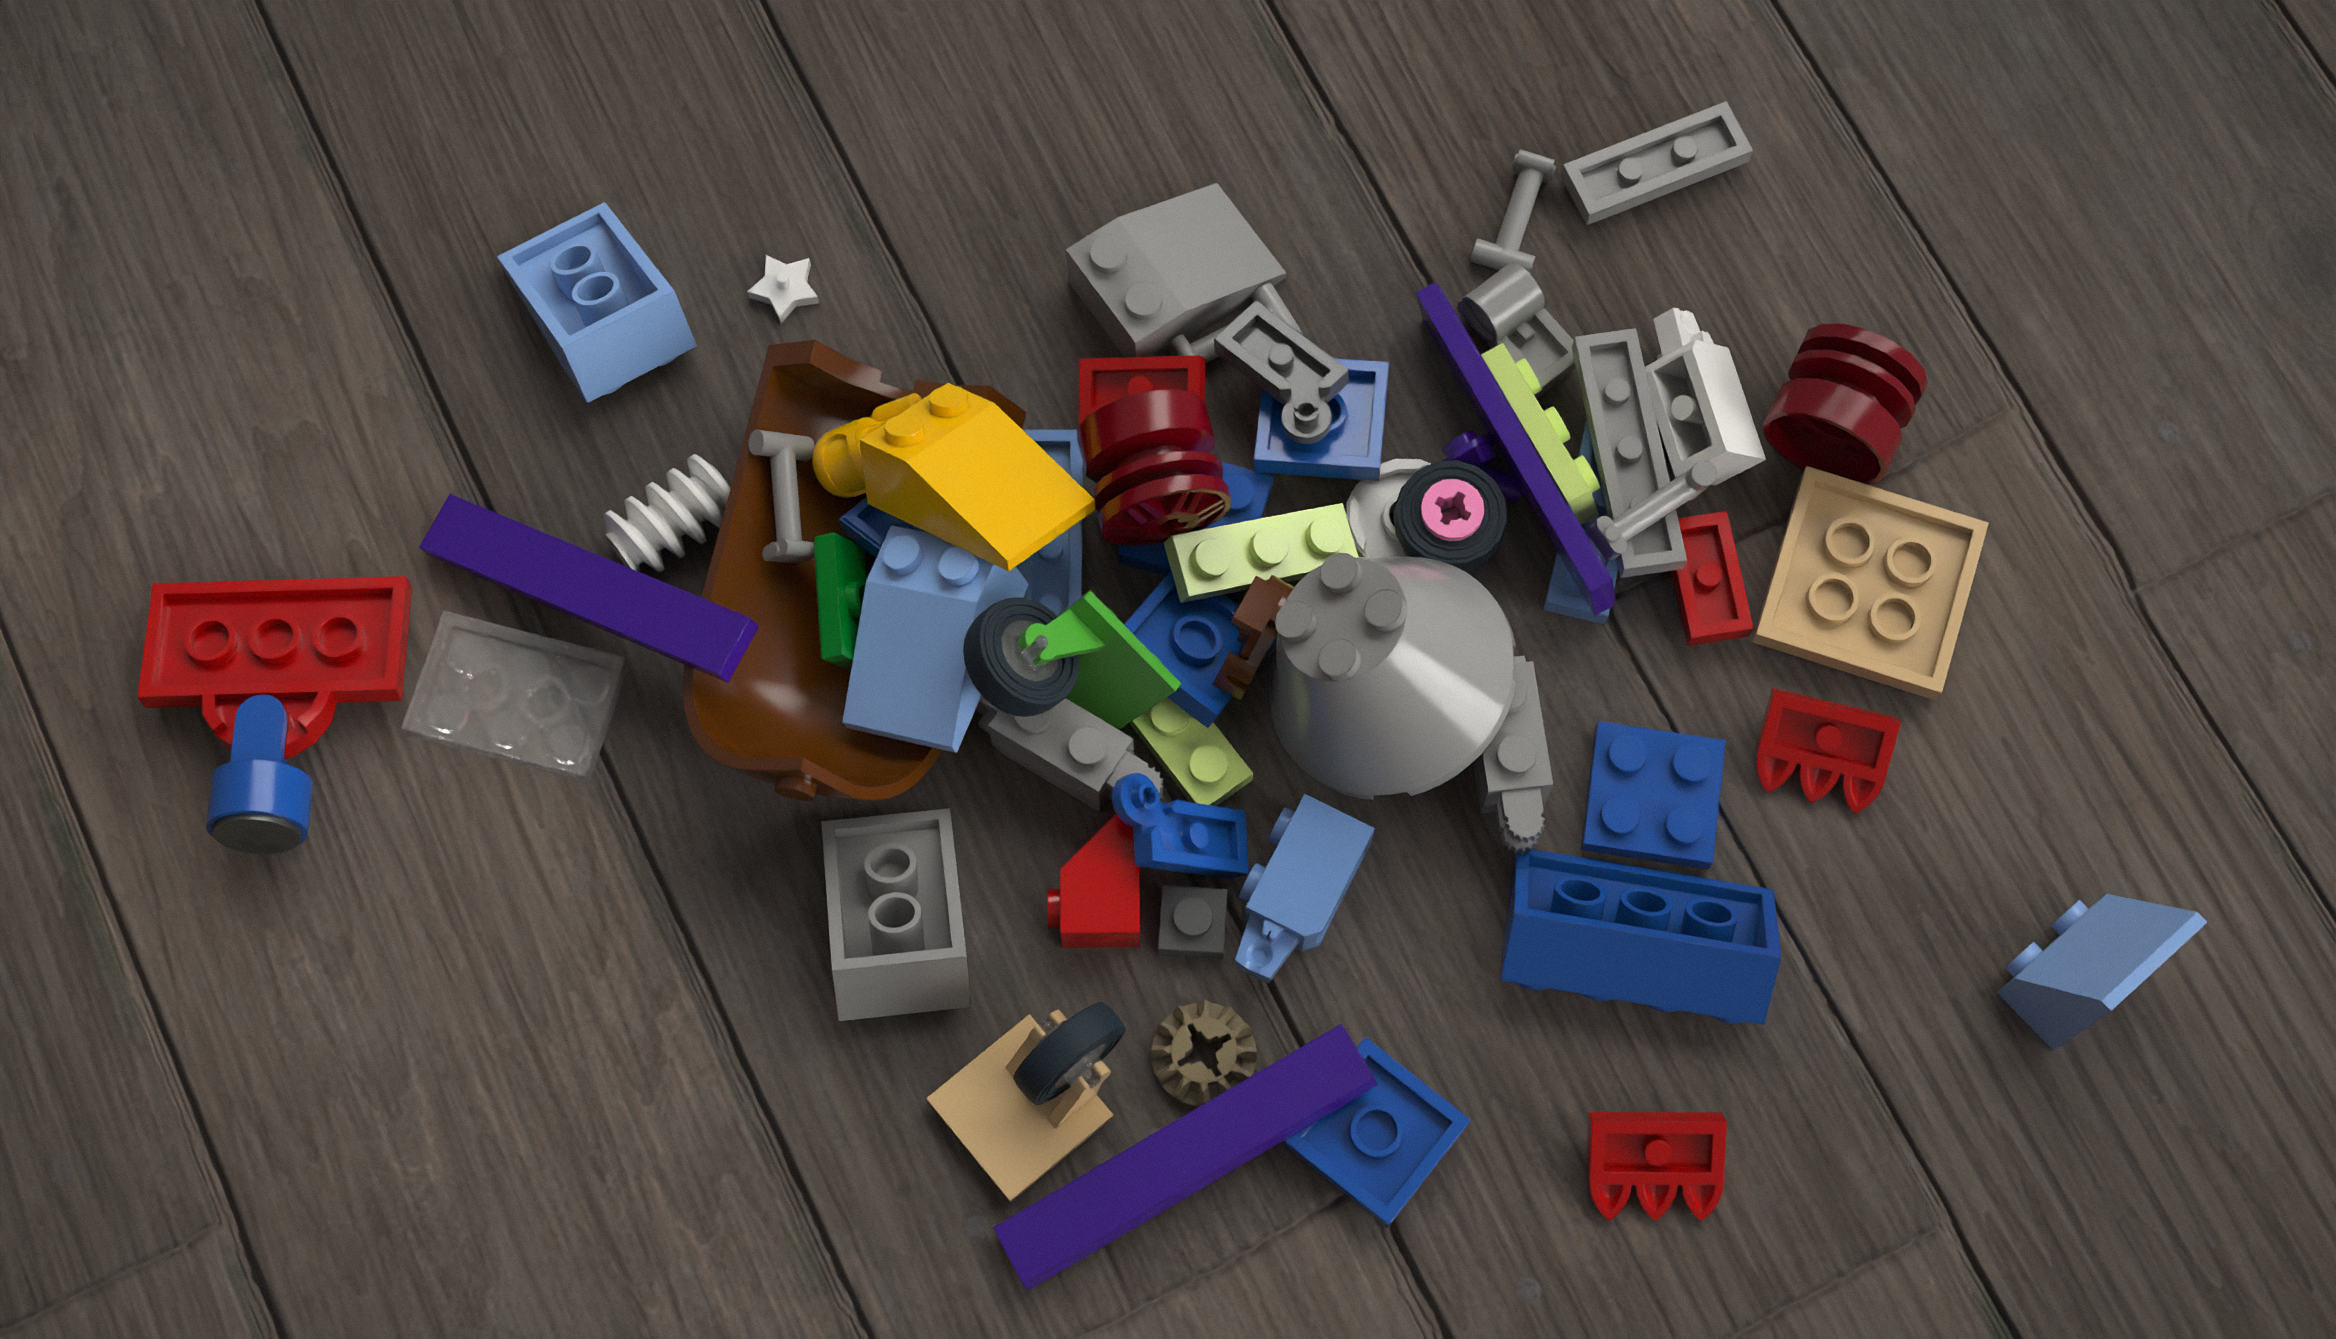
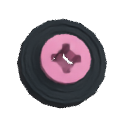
(1446, 536)

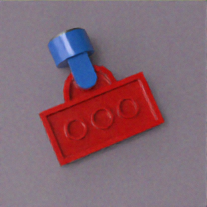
(268, 677)

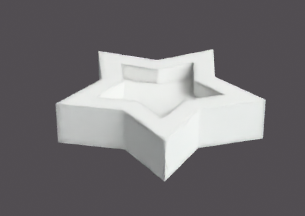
(784, 286)

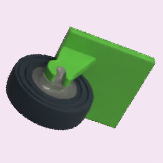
(1033, 659)

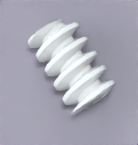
(668, 515)

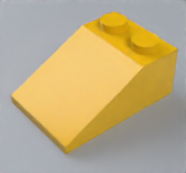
(970, 478)

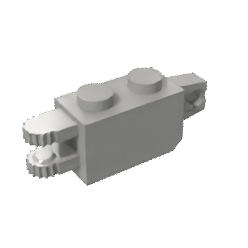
(1067, 749)
(1515, 767)

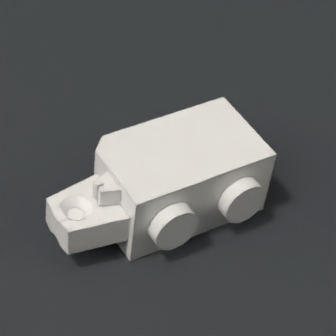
(1700, 400)

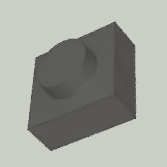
(1192, 922)

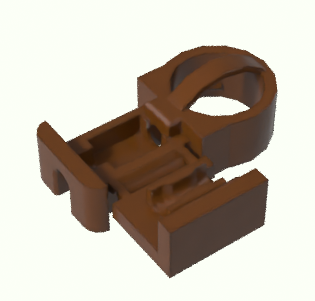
(1257, 630)

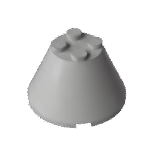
(1389, 673)

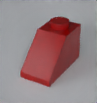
(1099, 892)

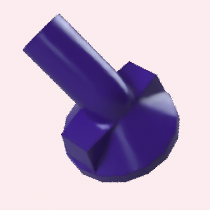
(1479, 452)

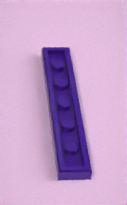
(1517, 449)
(590, 588)
(1184, 1156)

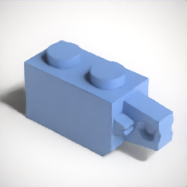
(1300, 886)

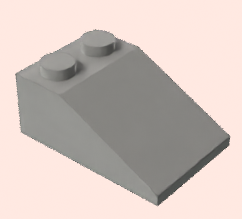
(1170, 270)
(894, 915)

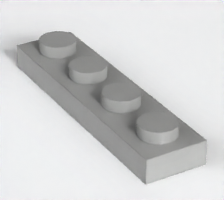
(1627, 444)

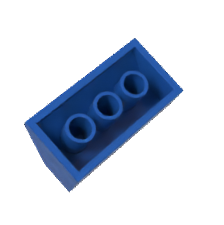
(1641, 936)

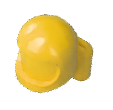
(838, 452)

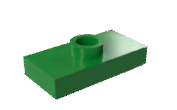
(840, 594)

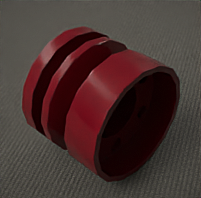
(1845, 403)
(1153, 467)

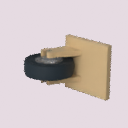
(1032, 1095)

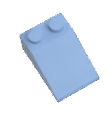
(598, 301)
(911, 636)
(2093, 963)

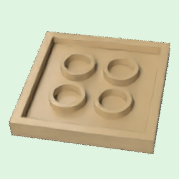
(1871, 583)

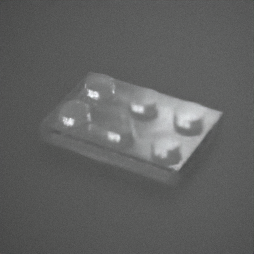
(516, 696)

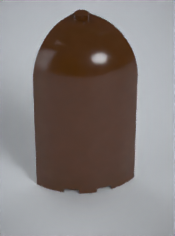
(784, 701)

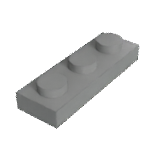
(1656, 163)

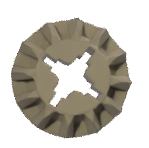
(1173, 1043)

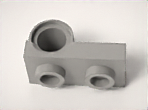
(1512, 312)

